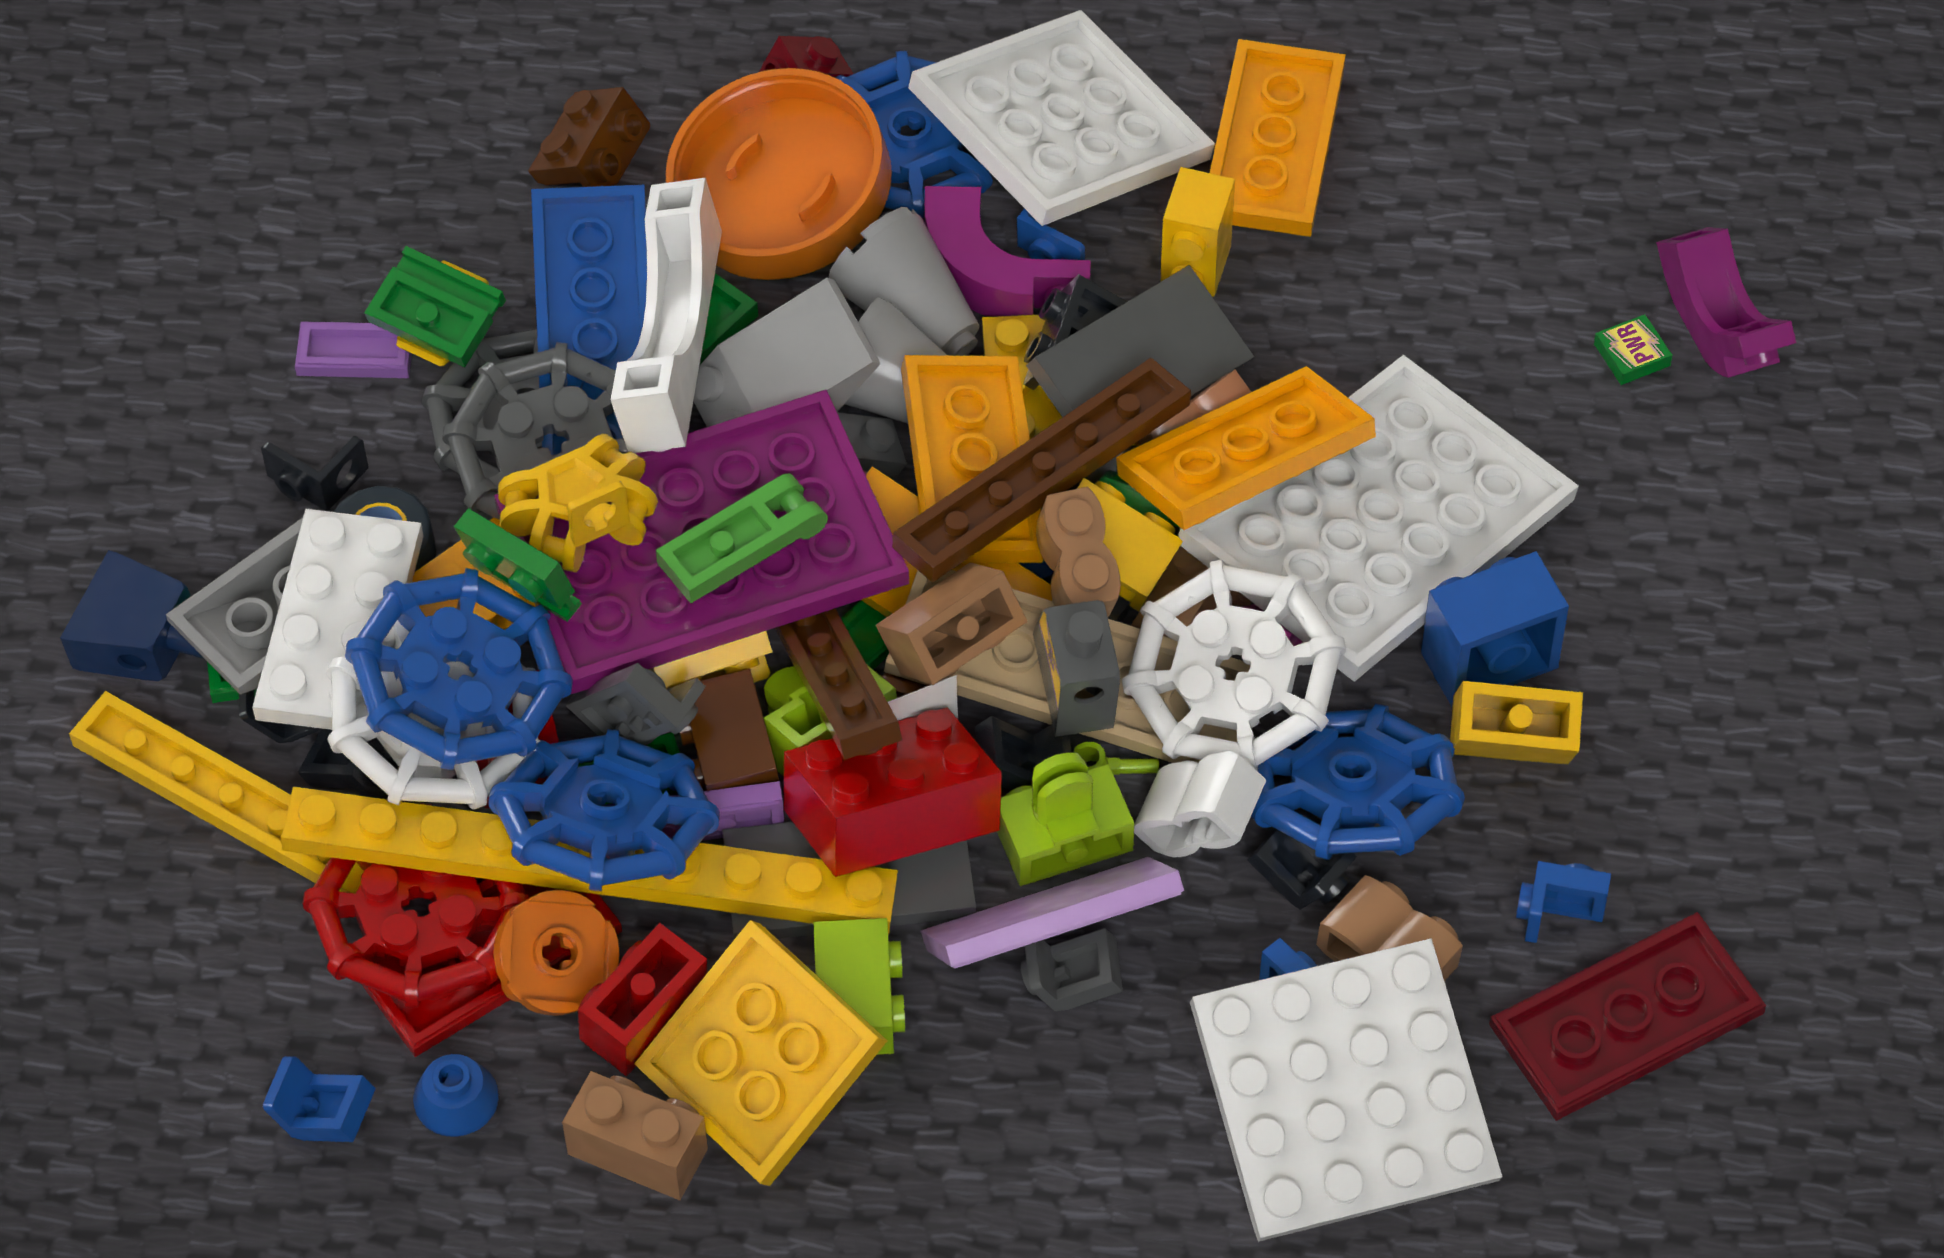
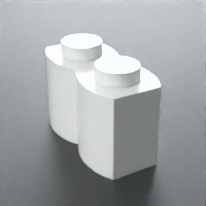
(1199, 804)

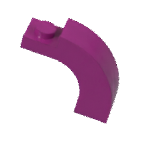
(986, 275)
(1716, 306)

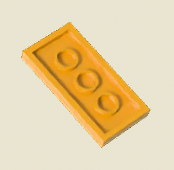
(1277, 133)
(961, 422)
(1245, 447)

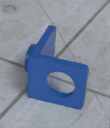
(1046, 242)

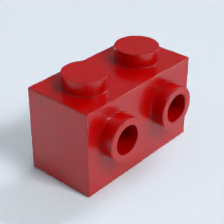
(639, 997)

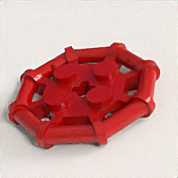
(415, 940)

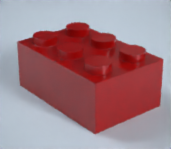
(894, 802)

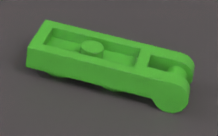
(740, 537)

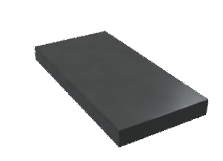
(1169, 322)
(928, 884)

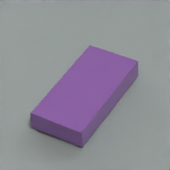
(349, 351)

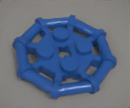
(919, 155)
(465, 638)
(1325, 784)
(575, 813)

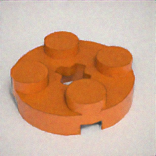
(529, 927)

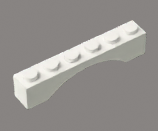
(658, 382)

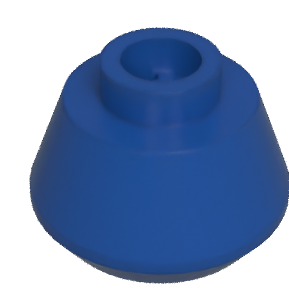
(455, 1096)

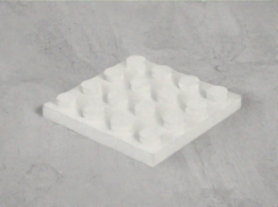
(1061, 117)
(1345, 1089)

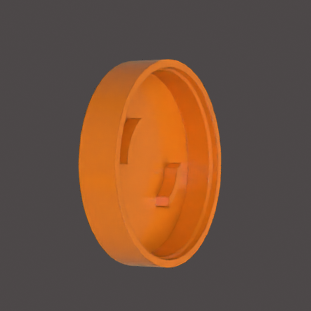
(788, 170)

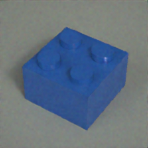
(1495, 625)

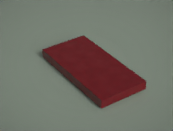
(1627, 1016)

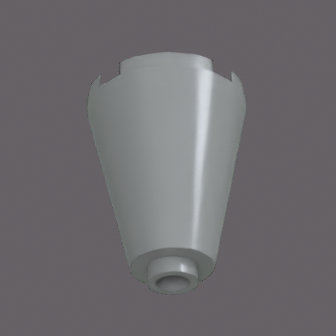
(909, 271)
(891, 338)

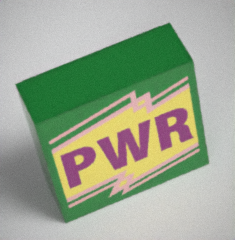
(1633, 349)

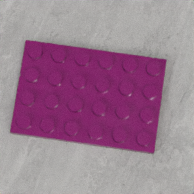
(640, 615)

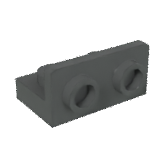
(636, 704)

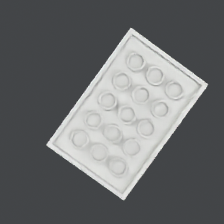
(1391, 517)

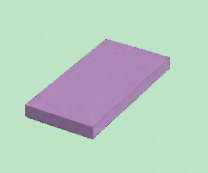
(1052, 912)

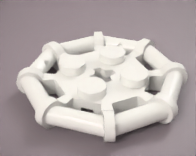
(1215, 638)
(351, 737)

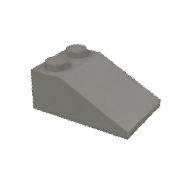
(787, 355)
(237, 612)

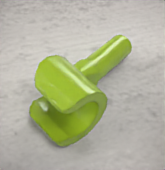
(1094, 752)

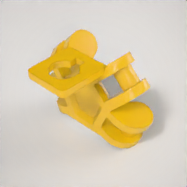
(579, 491)

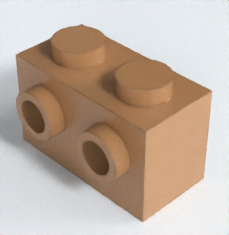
(952, 623)
(635, 1134)

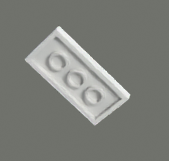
(326, 601)

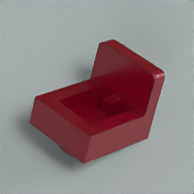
(807, 53)

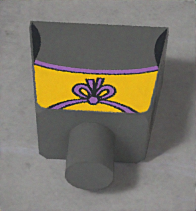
(1073, 655)

